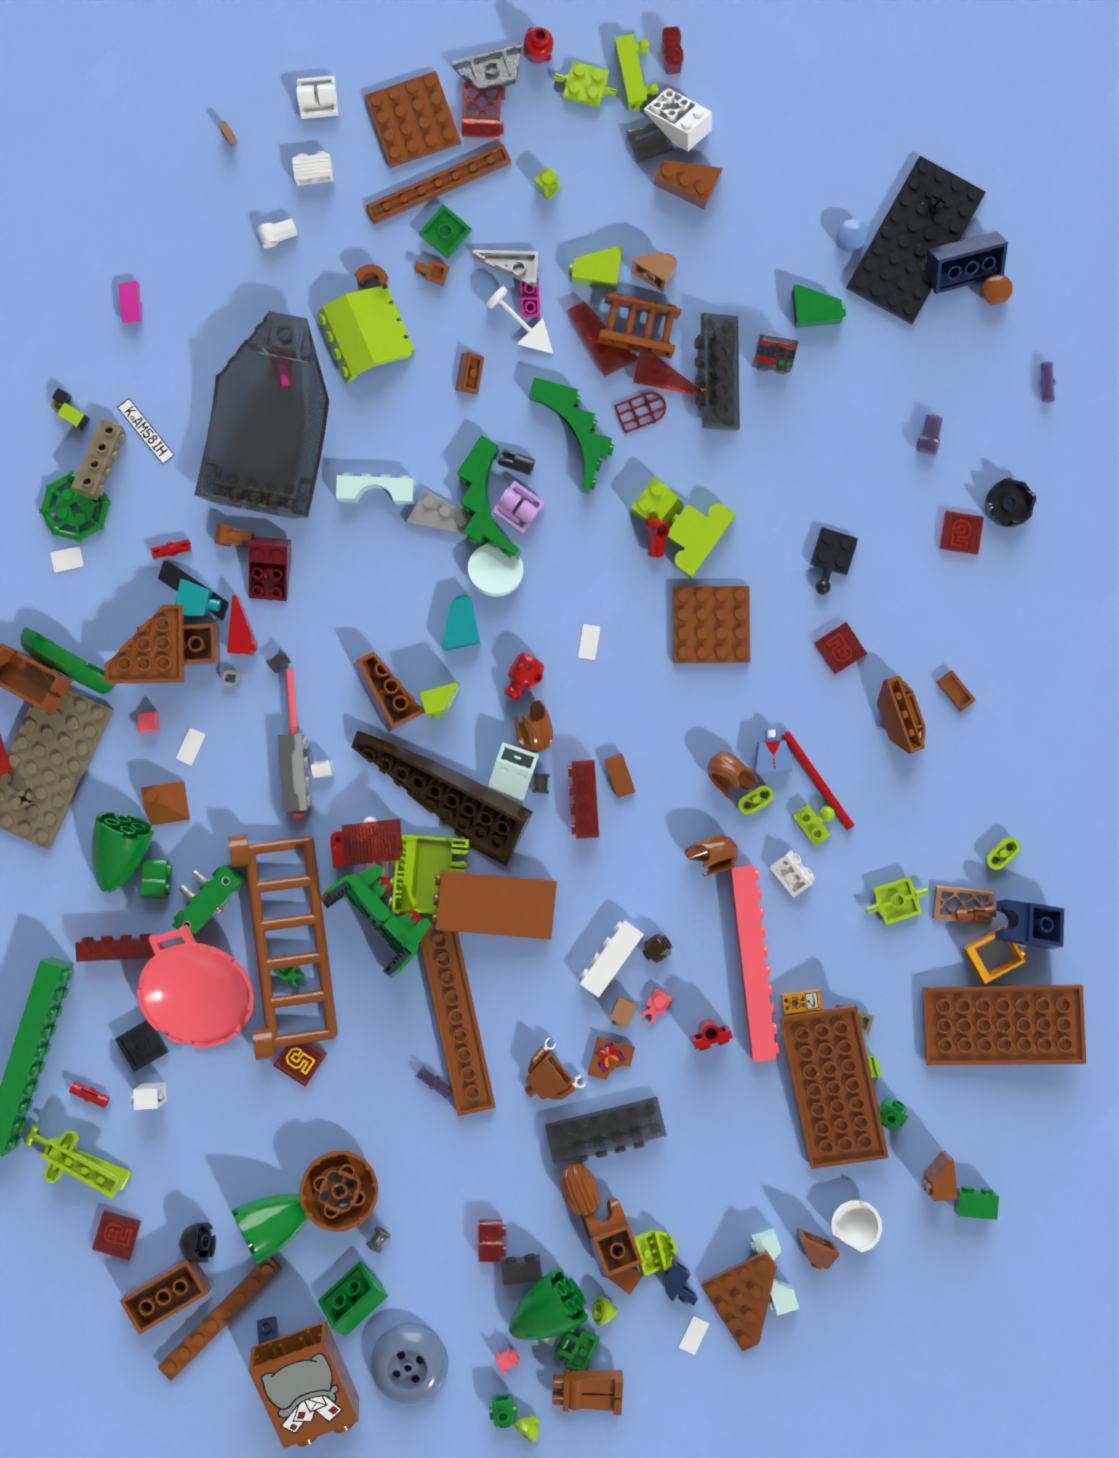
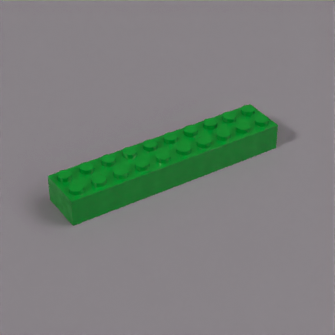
(30, 1048)

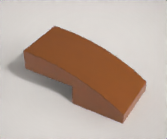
(619, 775)

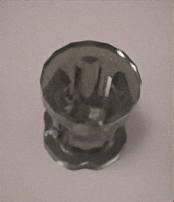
(278, 661)
(541, 783)
(376, 1246)

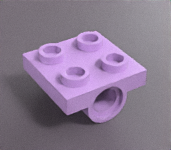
(518, 507)

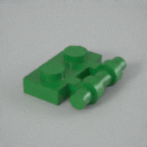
(582, 1350)

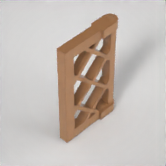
(955, 890)

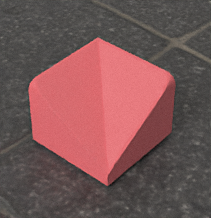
(148, 722)

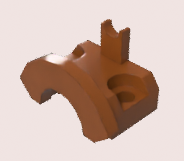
(371, 271)

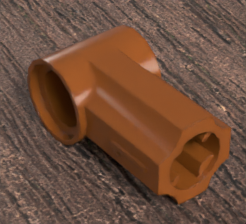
(228, 535)

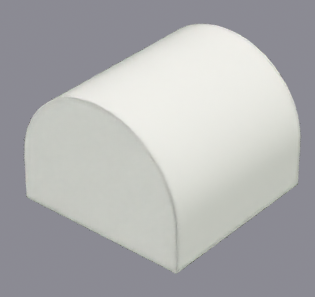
(322, 768)

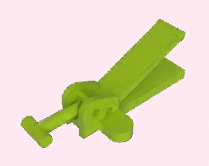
(64, 1156)

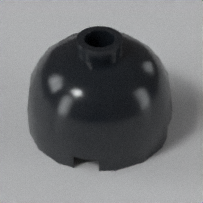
(198, 1243)

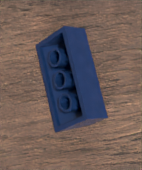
(966, 261)

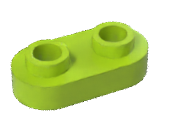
(755, 800)
(1003, 855)

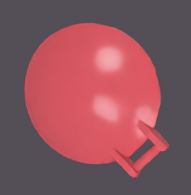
(194, 991)

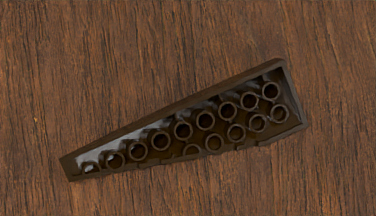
(470, 808)

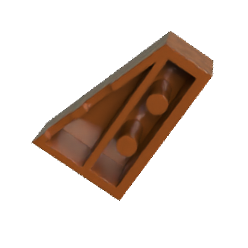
(688, 181)

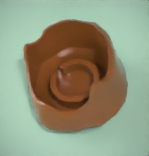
(997, 289)

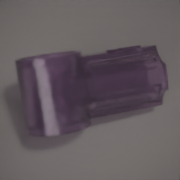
(928, 440)

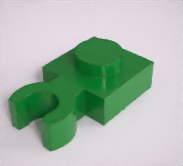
(289, 972)

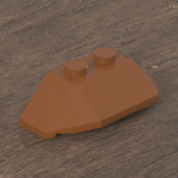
(901, 715)

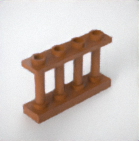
(627, 339)

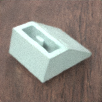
(513, 772)

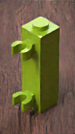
(630, 71)

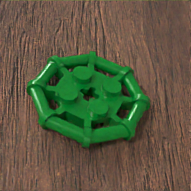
(65, 512)

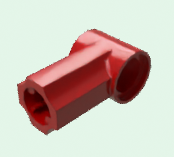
(657, 533)

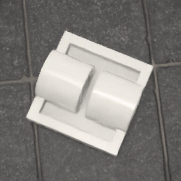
(317, 97)

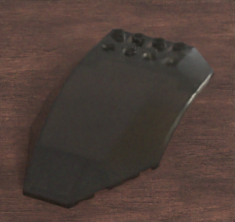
(265, 436)

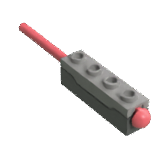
(294, 761)

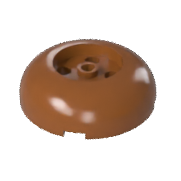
(360, 1198)

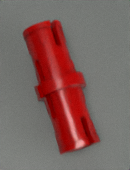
(171, 549)
(89, 1094)

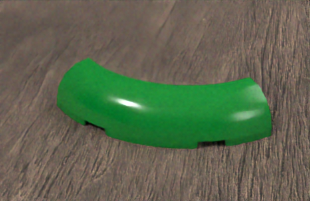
(64, 661)

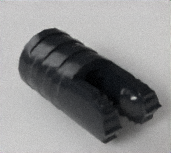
(517, 462)

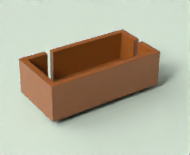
(31, 679)

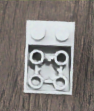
(680, 118)

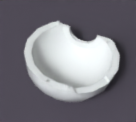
(857, 1225)

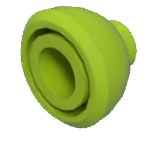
(603, 1311)
(528, 1427)

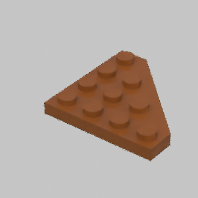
(153, 652)
(743, 1297)

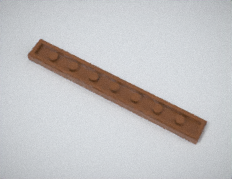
(438, 184)

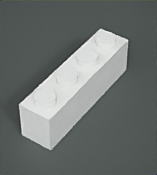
(611, 958)

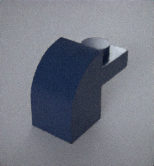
(674, 1282)

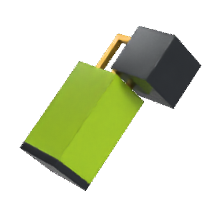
(66, 411)

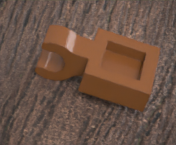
(434, 272)

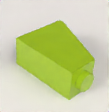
(597, 268)

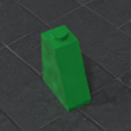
(815, 308)

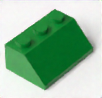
(352, 1299)

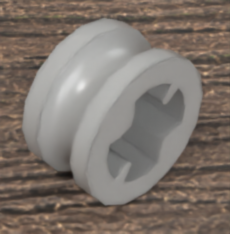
(229, 684)

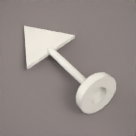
(537, 337)

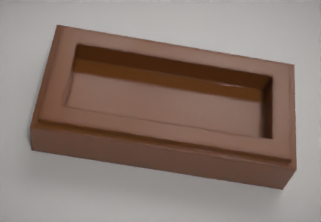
(955, 691)

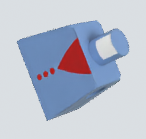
(772, 754)

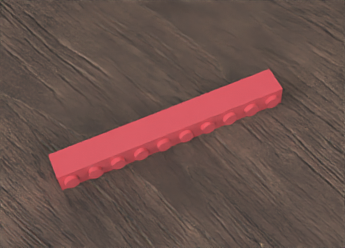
(752, 962)

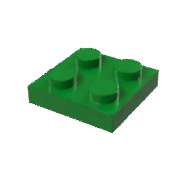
(445, 231)

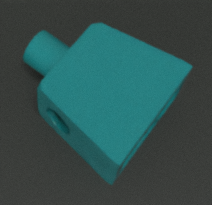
(196, 599)

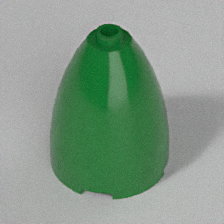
(118, 848)
(270, 1223)
(544, 1314)

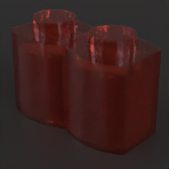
(672, 50)
(491, 1240)

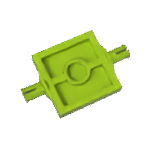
(585, 84)
(897, 900)

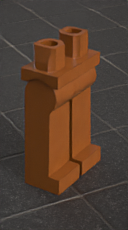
(589, 1390)

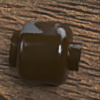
(657, 948)

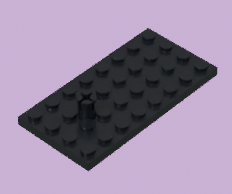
(926, 214)

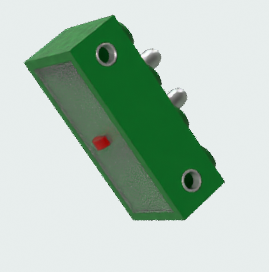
(211, 899)

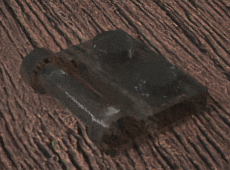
(650, 145)

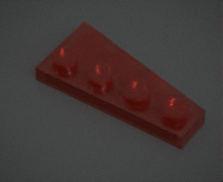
(589, 325)

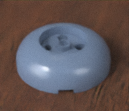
(414, 1341)

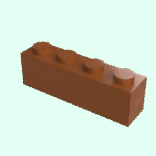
(387, 693)

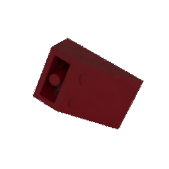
(269, 568)

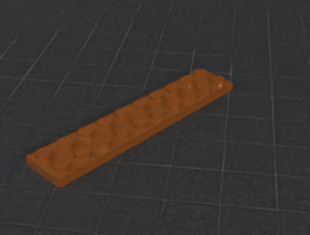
(457, 1021)

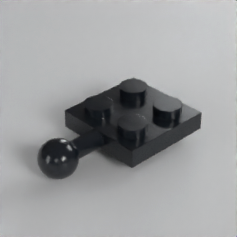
(833, 554)

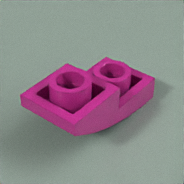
(529, 300)
(129, 302)

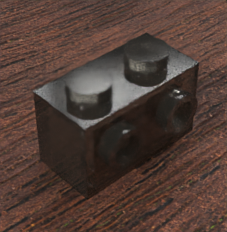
(521, 1269)

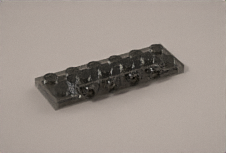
(718, 372)
(605, 1131)

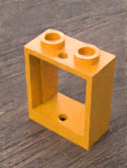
(977, 964)

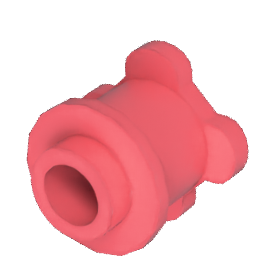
(507, 1359)

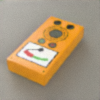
(801, 1001)

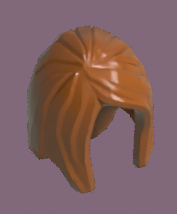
(536, 730)
(729, 771)
(715, 852)
(579, 1189)

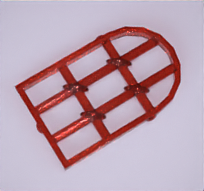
(632, 409)

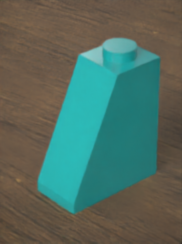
(461, 625)

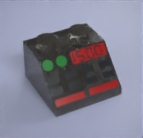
(774, 354)

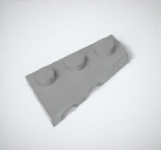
(438, 514)

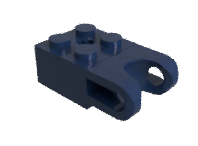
(1031, 924)

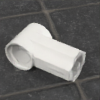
(271, 234)

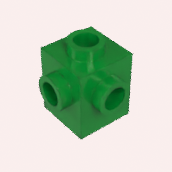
(892, 1113)
(503, 1411)

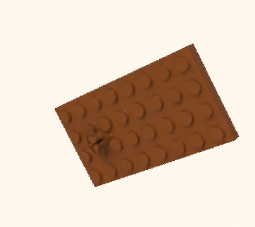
(1004, 1025)
(834, 1087)

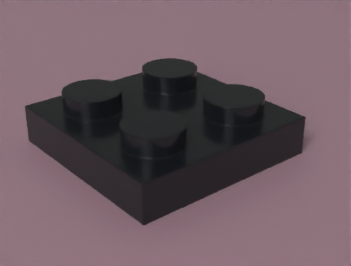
(141, 1045)

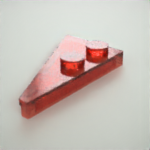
(656, 373)

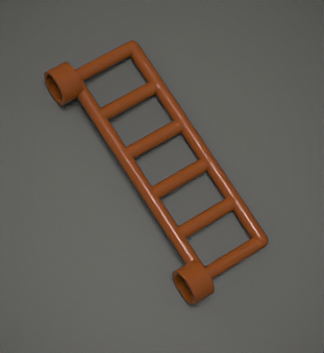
(245, 855)

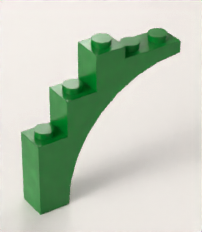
(562, 401)
(476, 472)

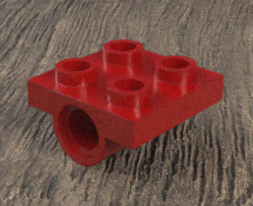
(703, 1041)

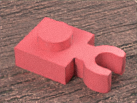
(657, 1003)

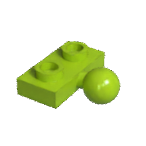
(812, 824)

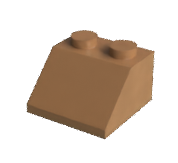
(655, 269)

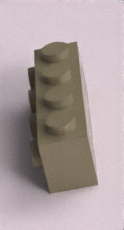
(99, 459)

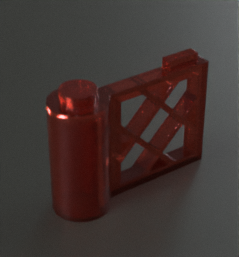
(483, 124)

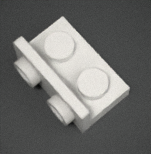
(792, 873)

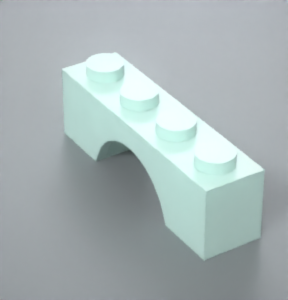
(351, 487)
(782, 1294)

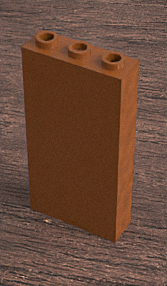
(494, 904)

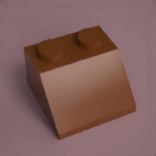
(940, 1178)

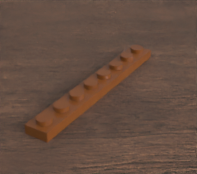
(219, 1318)

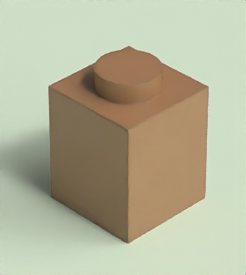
(622, 1011)

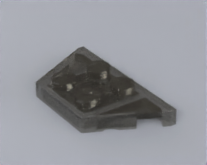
(491, 68)

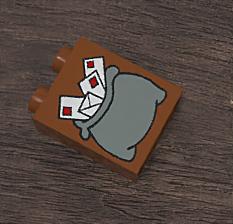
(304, 1385)

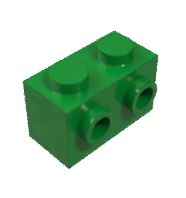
(976, 1203)

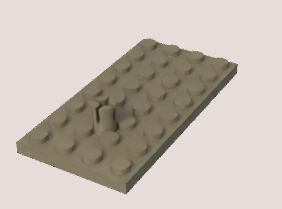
(49, 766)

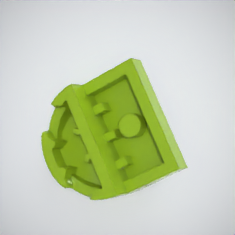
(656, 1251)

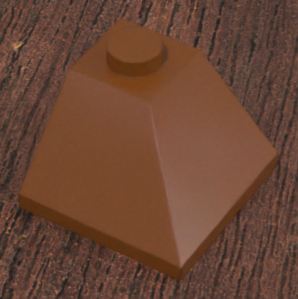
(165, 803)
(818, 1250)

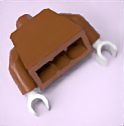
(549, 1077)

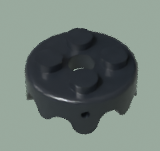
(1020, 495)

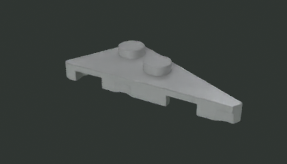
(518, 264)

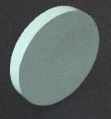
(494, 572)

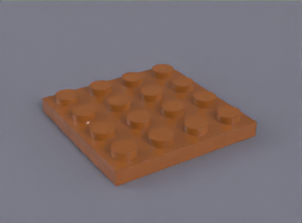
(413, 119)
(711, 624)

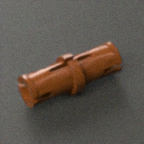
(975, 913)

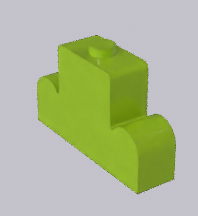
(697, 535)

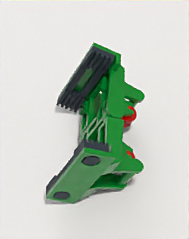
(400, 932)

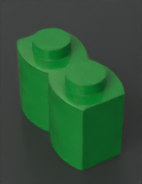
(155, 878)

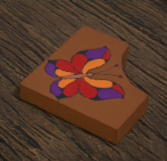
(608, 1056)

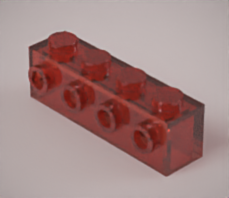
(584, 798)
(114, 949)

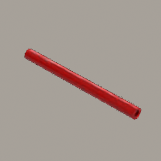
(817, 780)

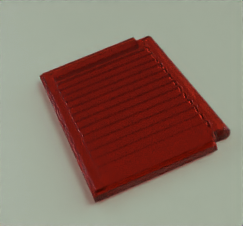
(372, 842)

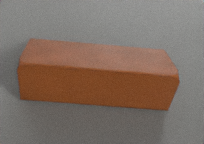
(469, 373)
(626, 1279)

